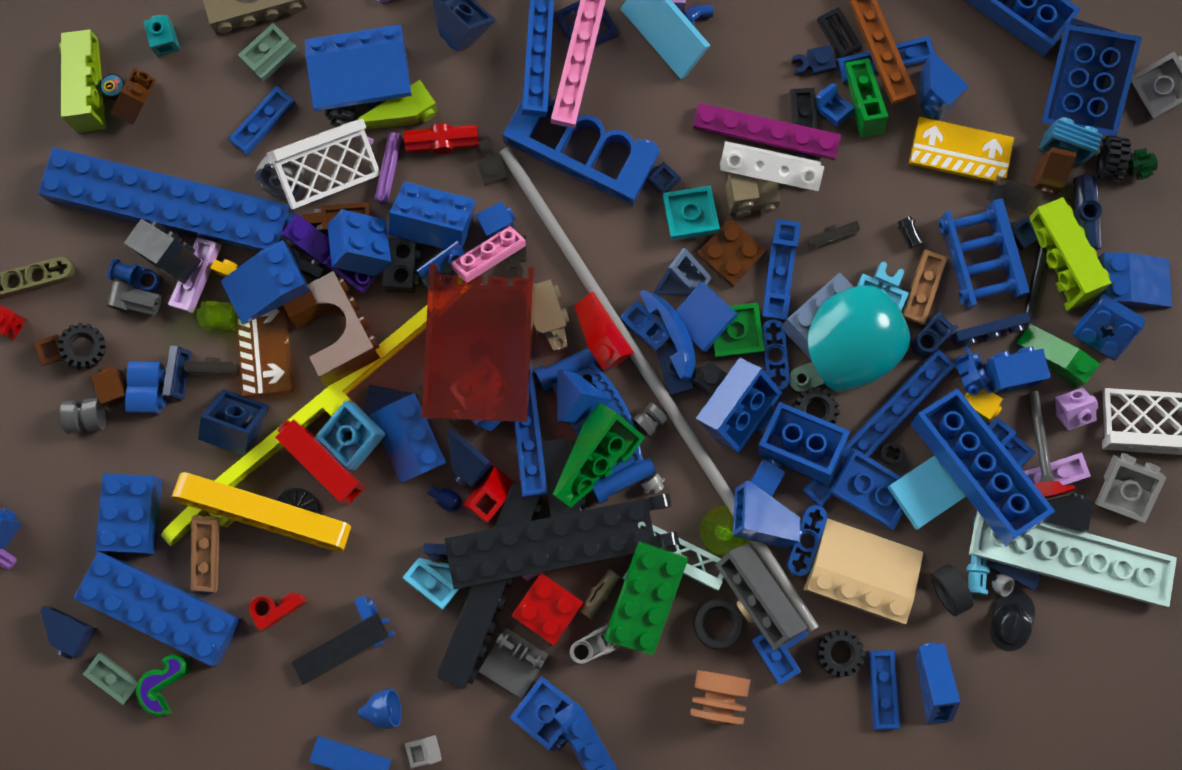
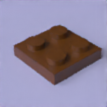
(731, 252)

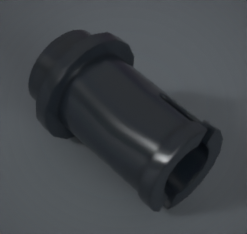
(910, 232)

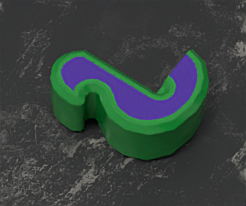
(155, 680)

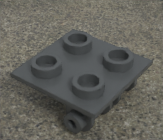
(513, 662)

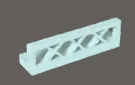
(691, 570)

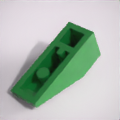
(866, 98)
(1061, 357)

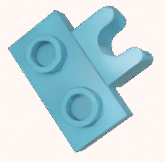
(886, 283)

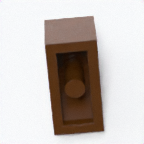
(1053, 171)

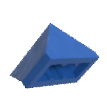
(576, 397)

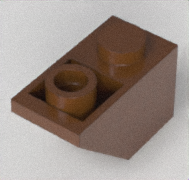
(133, 96)

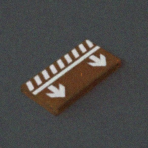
(265, 354)

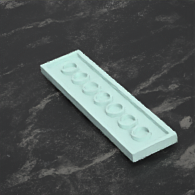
(1082, 560)

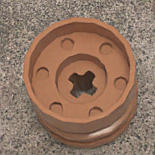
(720, 697)

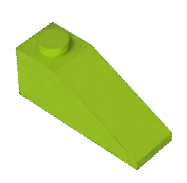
(402, 110)

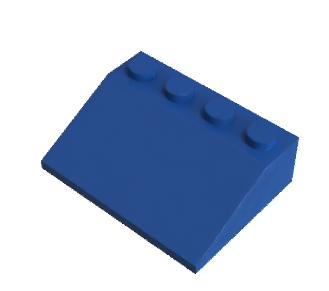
(357, 67)
(1092, 78)

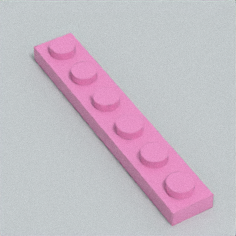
(577, 63)

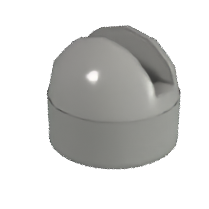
(1003, 585)

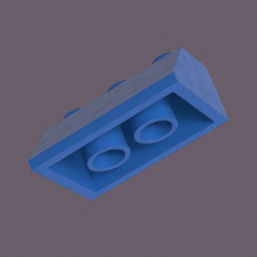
(408, 438)
(803, 443)

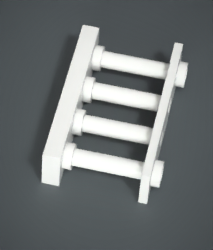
(771, 166)

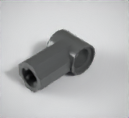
(126, 298)

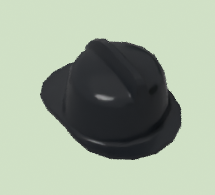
(1012, 620)

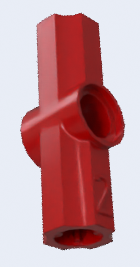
(441, 138)

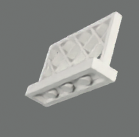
(316, 143)
(1135, 440)

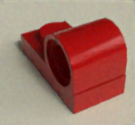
(276, 612)

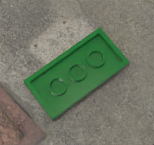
(646, 598)

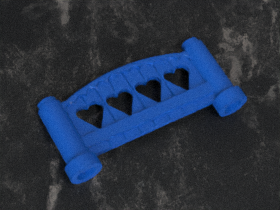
(624, 473)

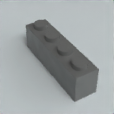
(761, 596)

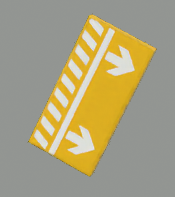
(960, 150)

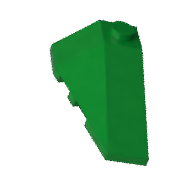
(599, 447)

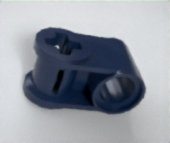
(935, 332)

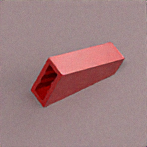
(320, 462)

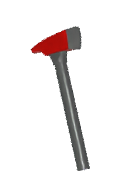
(1047, 485)

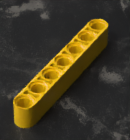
(261, 512)

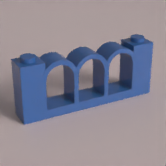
(632, 176)

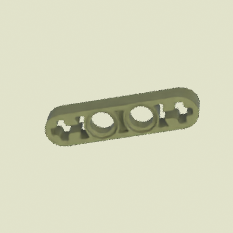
(25, 275)

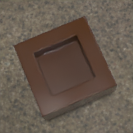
(47, 350)

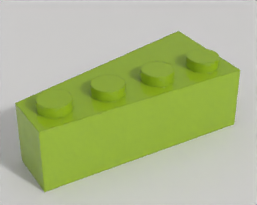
(80, 82)
(1069, 254)

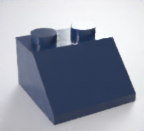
(232, 422)

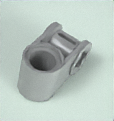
(594, 644)

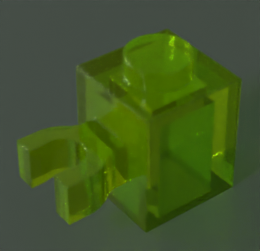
(216, 316)

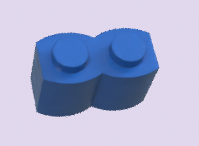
(145, 388)

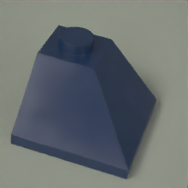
(461, 22)
(466, 460)

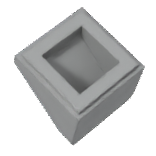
(423, 752)

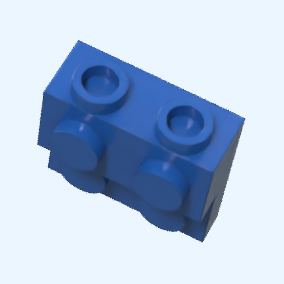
(537, 714)

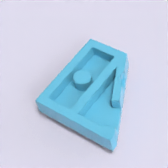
(432, 581)

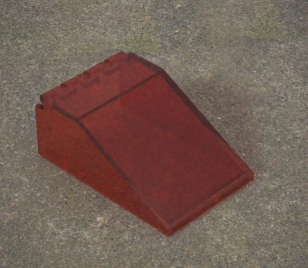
(478, 347)

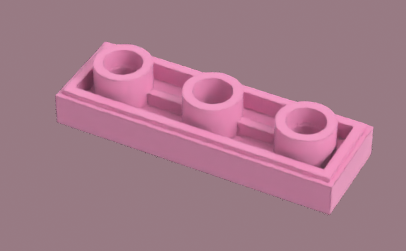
(488, 254)

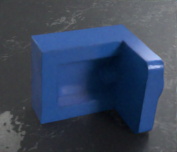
(833, 106)

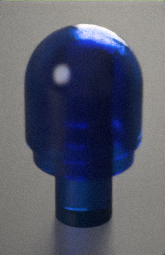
(446, 499)

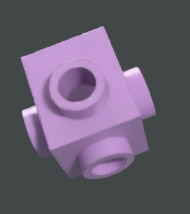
(1076, 408)

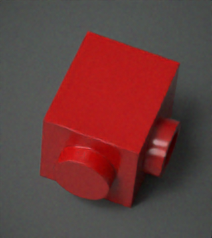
(10, 323)

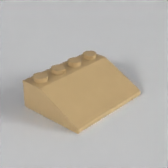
(865, 572)

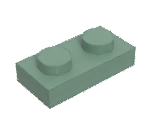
(111, 678)

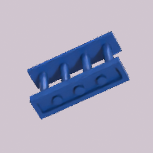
(1001, 238)

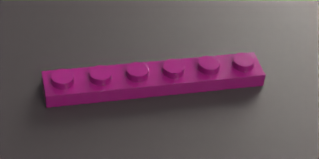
(767, 131)

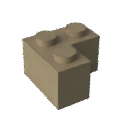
(751, 194)

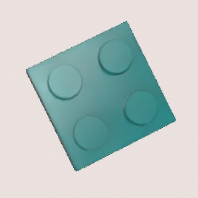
(691, 213)

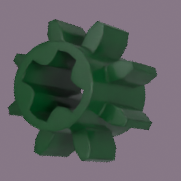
(1142, 164)

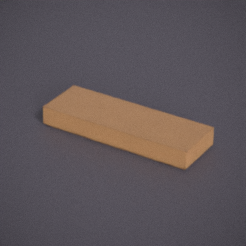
(924, 287)
(204, 553)

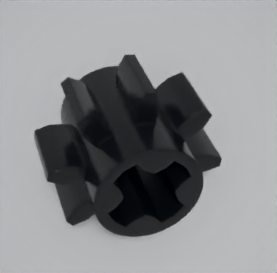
(340, 115)

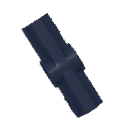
(1087, 198)

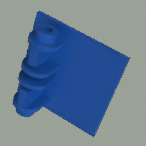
(443, 262)

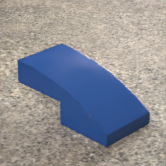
(645, 325)
(1015, 446)

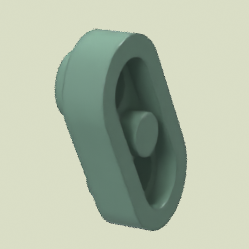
(812, 378)

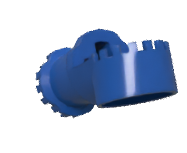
(133, 275)

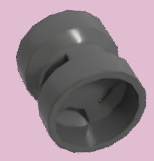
(650, 419)

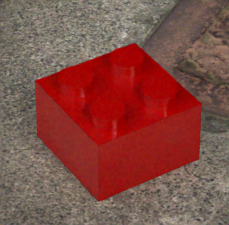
(547, 609)

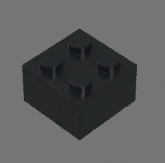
(163, 250)

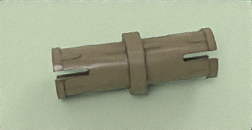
(600, 594)

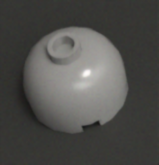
(270, 181)

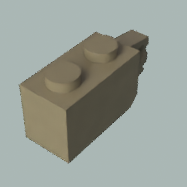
(549, 317)

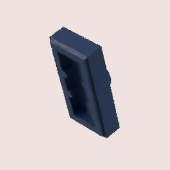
(175, 375)
(672, 380)

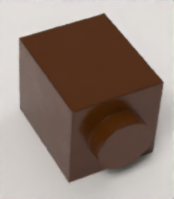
(110, 386)

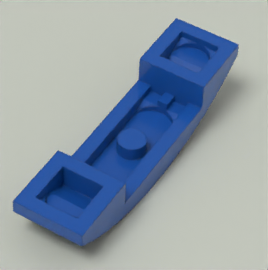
(780, 269)
(685, 357)

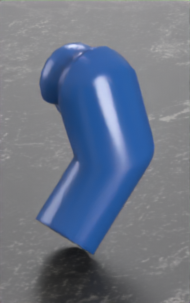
(698, 11)

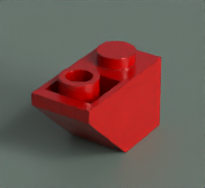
(489, 495)

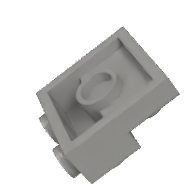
(1160, 85)
(1130, 487)

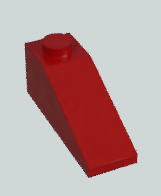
(601, 333)

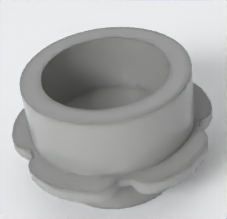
(653, 484)

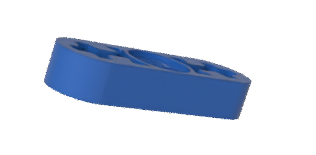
(780, 336)
(807, 561)

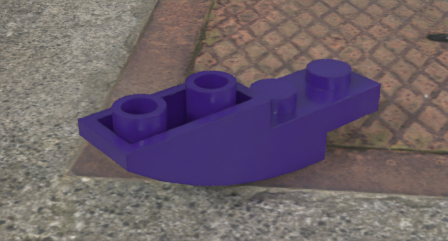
(317, 246)

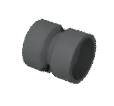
(79, 415)

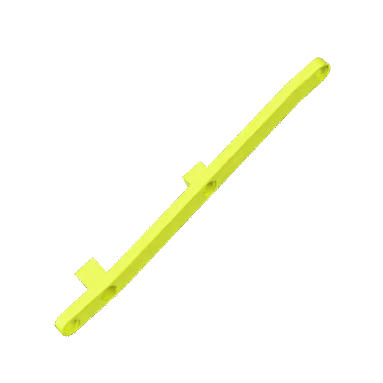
(327, 401)

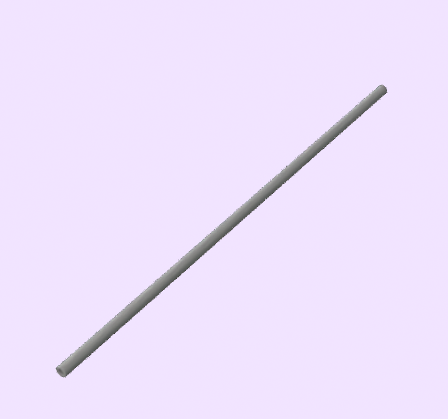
(653, 381)

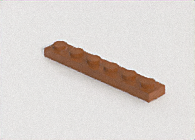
(883, 50)

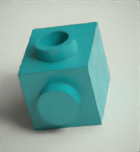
(161, 35)

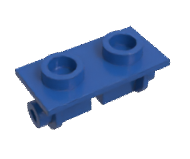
(971, 374)

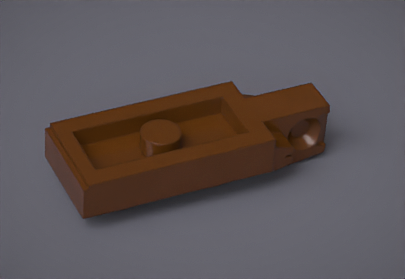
(326, 213)

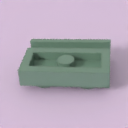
(268, 52)

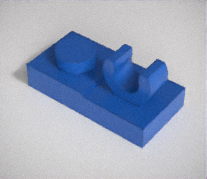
(368, 608)

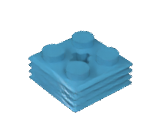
(1070, 137)
(336, 435)

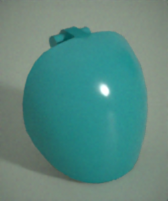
(857, 338)

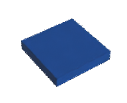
(705, 316)

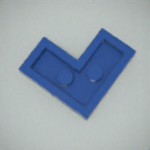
(779, 661)

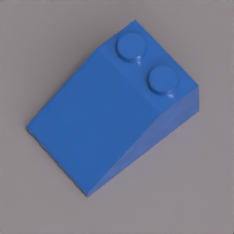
(1138, 280)
(265, 282)

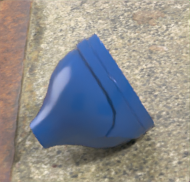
(382, 709)

